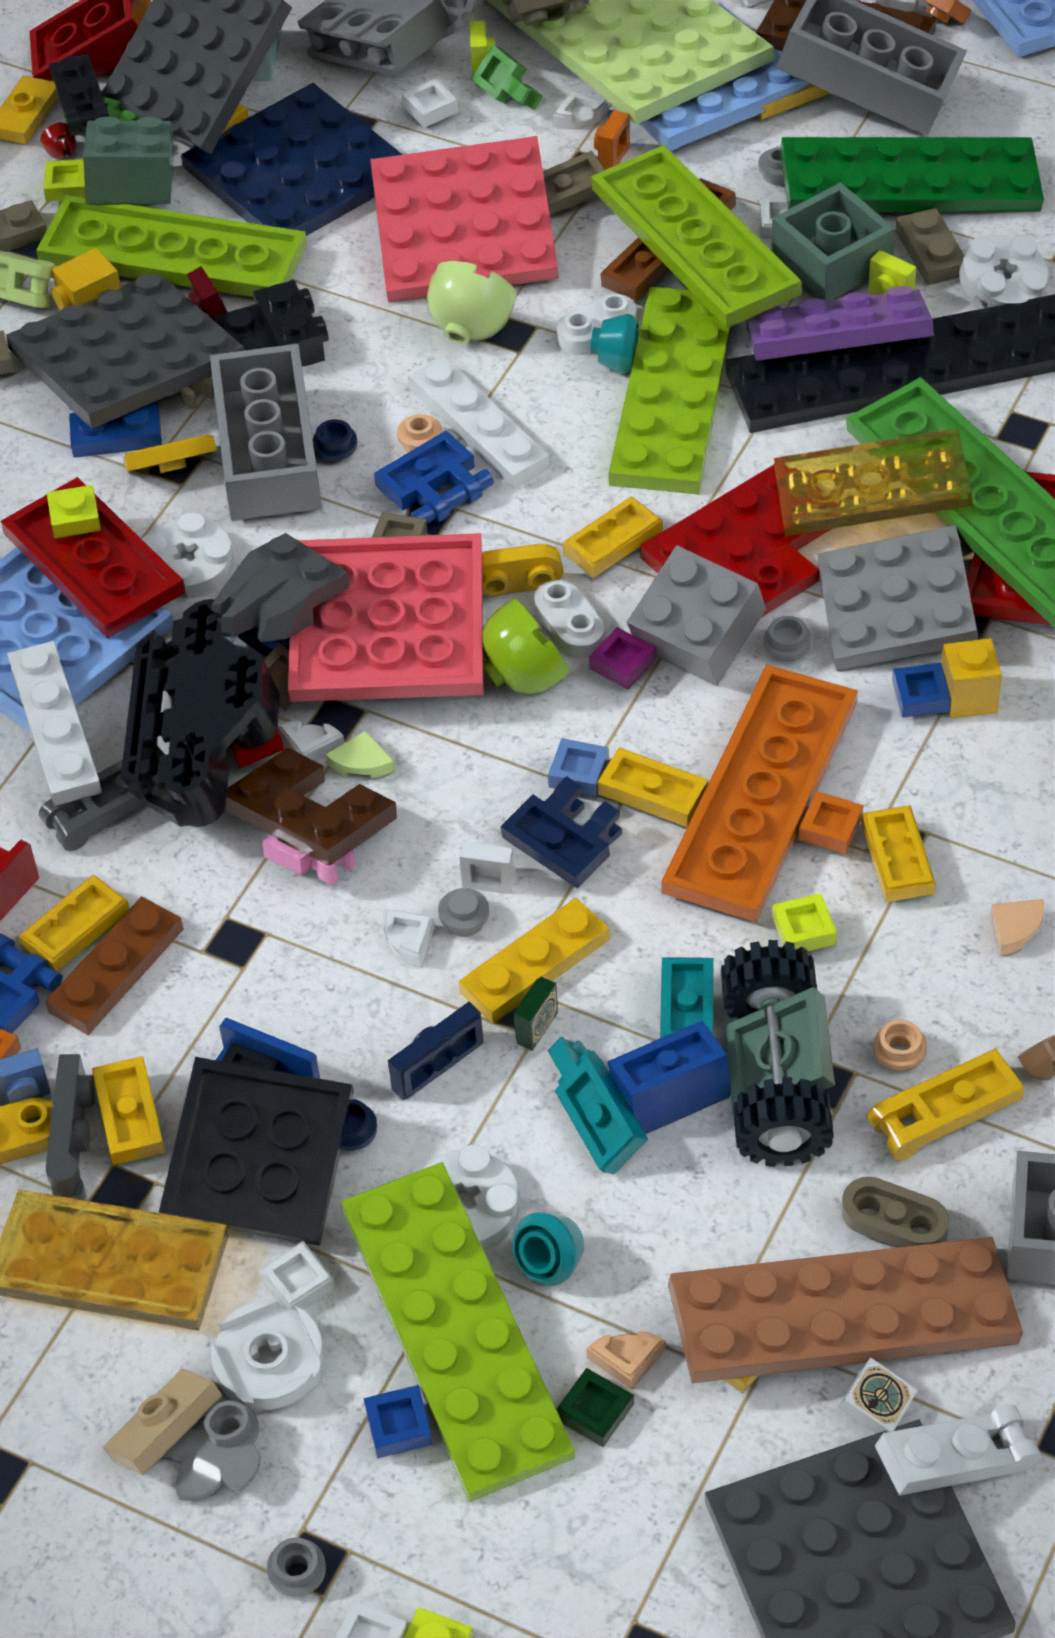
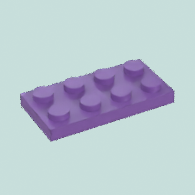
(840, 323)

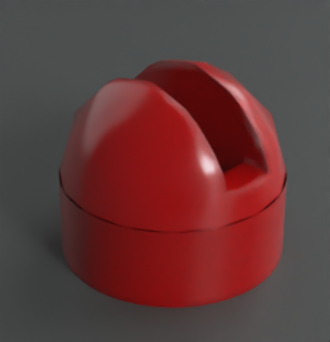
(51, 143)

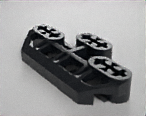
(218, 695)

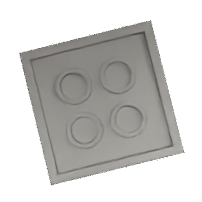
(896, 597)

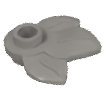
(215, 1458)

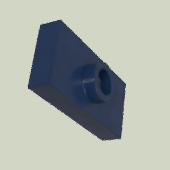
(435, 1051)

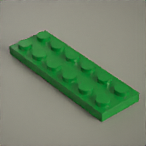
(916, 172)

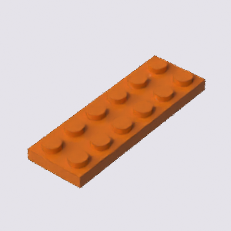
(759, 793)

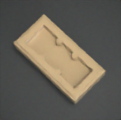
(162, 1421)

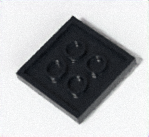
(257, 1150)

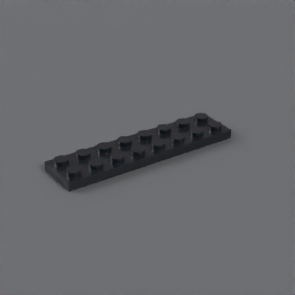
(963, 354)

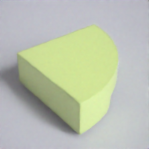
(360, 757)

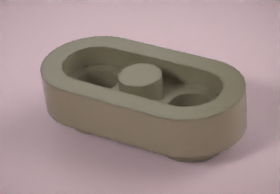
(897, 1213)

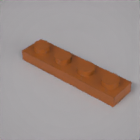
(639, 267)

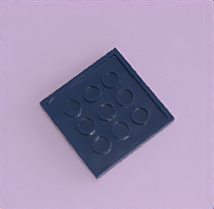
(293, 163)

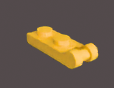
(946, 1103)

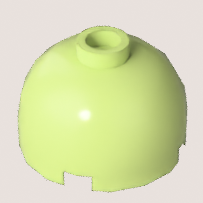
(469, 303)

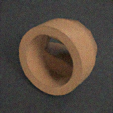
(1040, 1059)

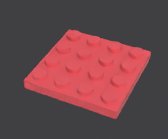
(463, 206)
(401, 625)

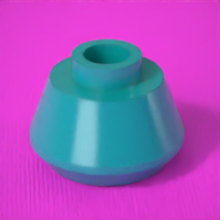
(616, 342)
(547, 1247)

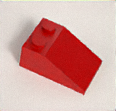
(88, 28)

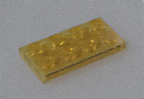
(872, 482)
(110, 1259)

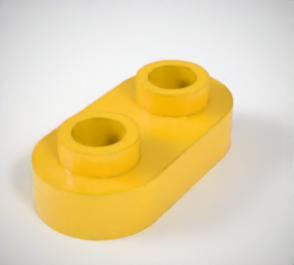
(520, 568)
(21, 1138)

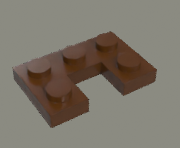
(276, 804)

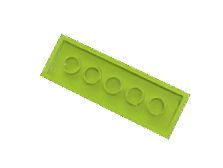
(696, 236)
(172, 243)
(670, 395)
(457, 1332)

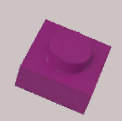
(622, 658)

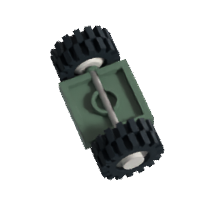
(777, 1054)

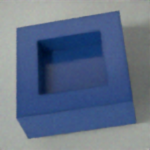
(921, 690)
(398, 1421)

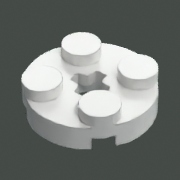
(1007, 253)
(197, 537)
(494, 1190)
(275, 1383)

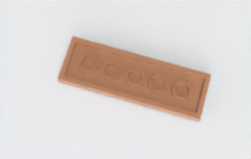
(843, 1309)

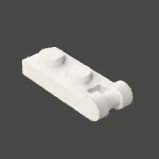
(957, 1451)

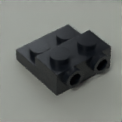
(278, 319)

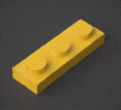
(543, 951)

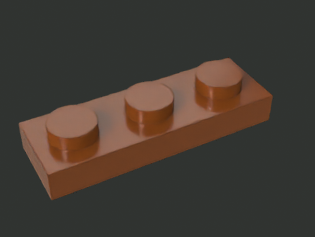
(114, 965)

